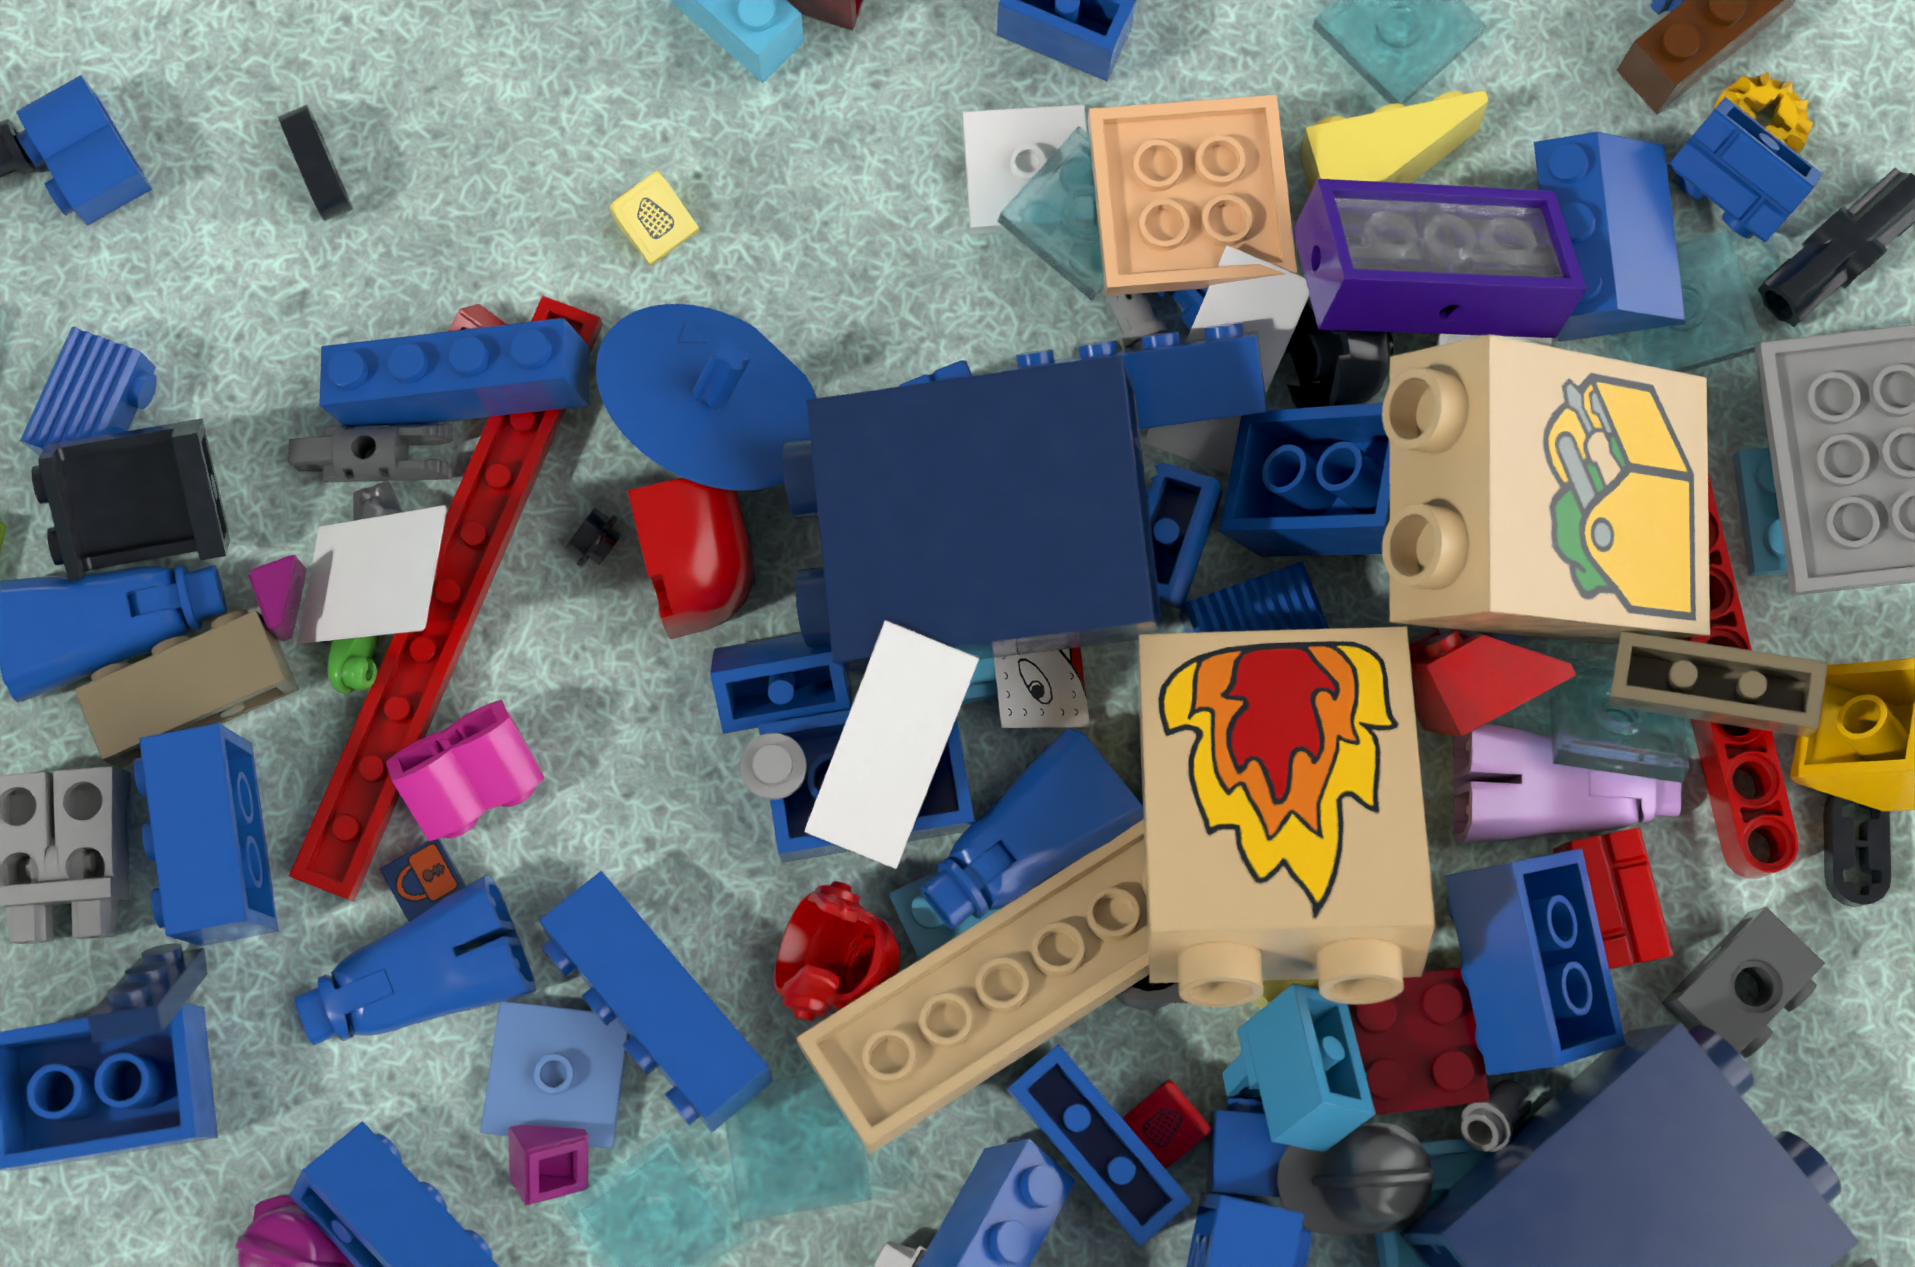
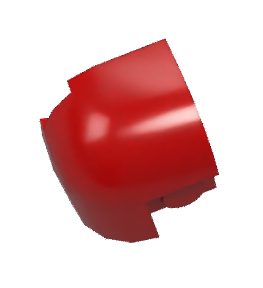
(693, 552)

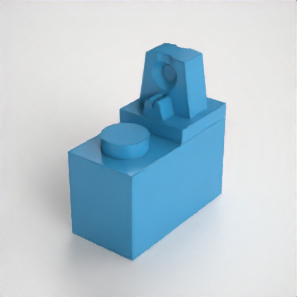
(1304, 1069)

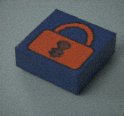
(422, 878)

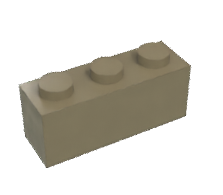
(1718, 684)
(185, 685)

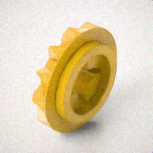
(1790, 110)

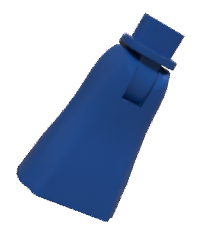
(71, 629)
(1042, 824)
(423, 970)

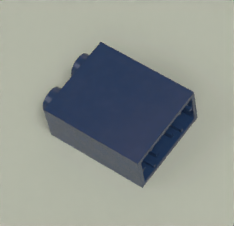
(978, 514)
(1643, 1168)

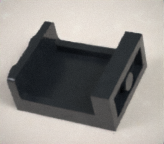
(131, 497)

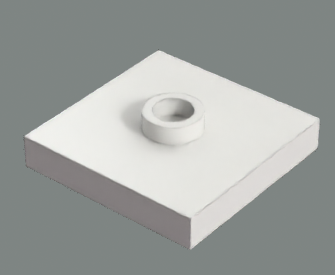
(1006, 151)

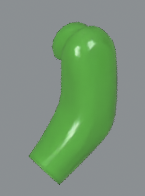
(352, 664)

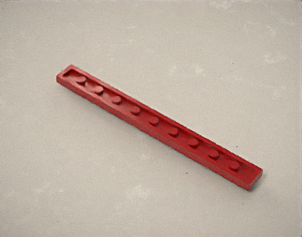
(422, 662)

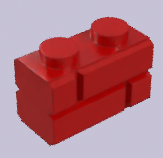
(1624, 897)

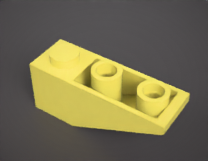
(1393, 141)

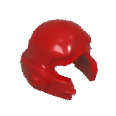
(832, 953)

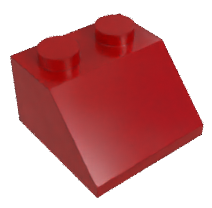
(1475, 678)

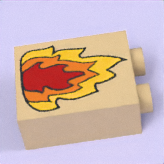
(1283, 813)

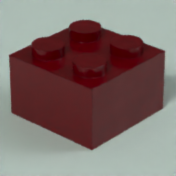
(1421, 1045)

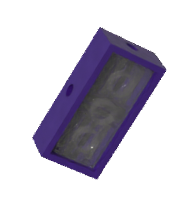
(1437, 259)

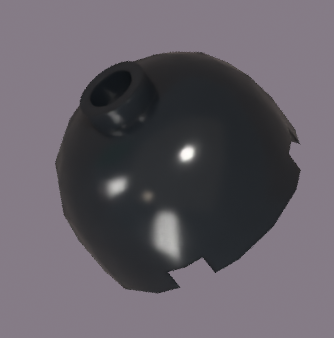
(1345, 361)

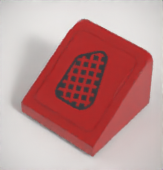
(1167, 1123)

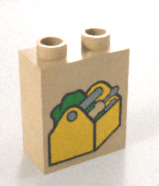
(1546, 493)

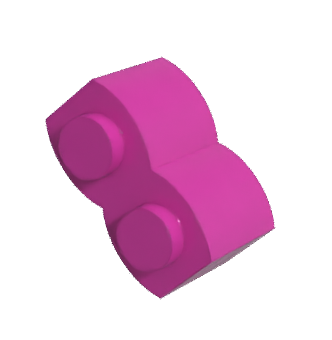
(465, 771)

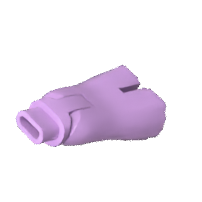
(1541, 795)

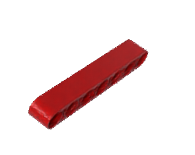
(1750, 751)

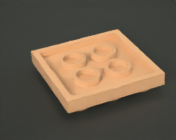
(1184, 186)

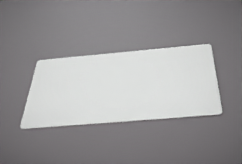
(372, 576)

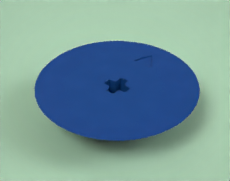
(675, 351)

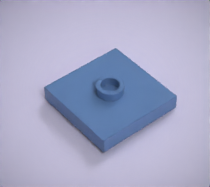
(555, 1071)

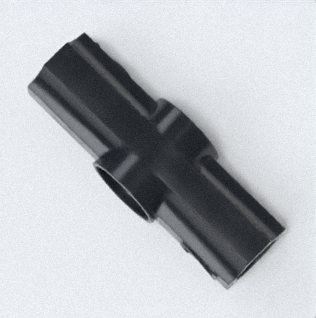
(1841, 249)

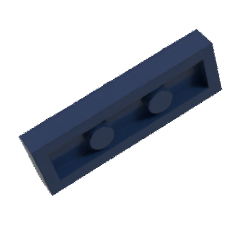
(148, 993)

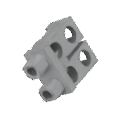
(63, 848)

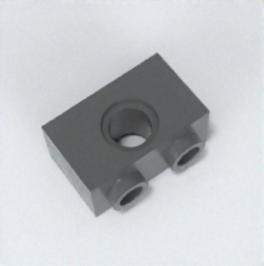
(1775, 960)

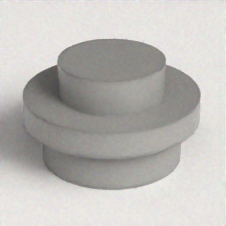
(773, 766)

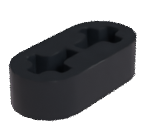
(315, 162)
(1840, 848)

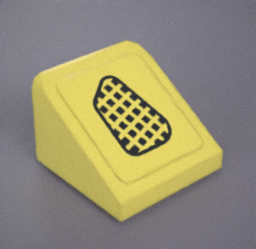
(653, 217)

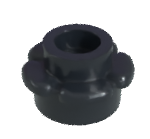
(594, 538)

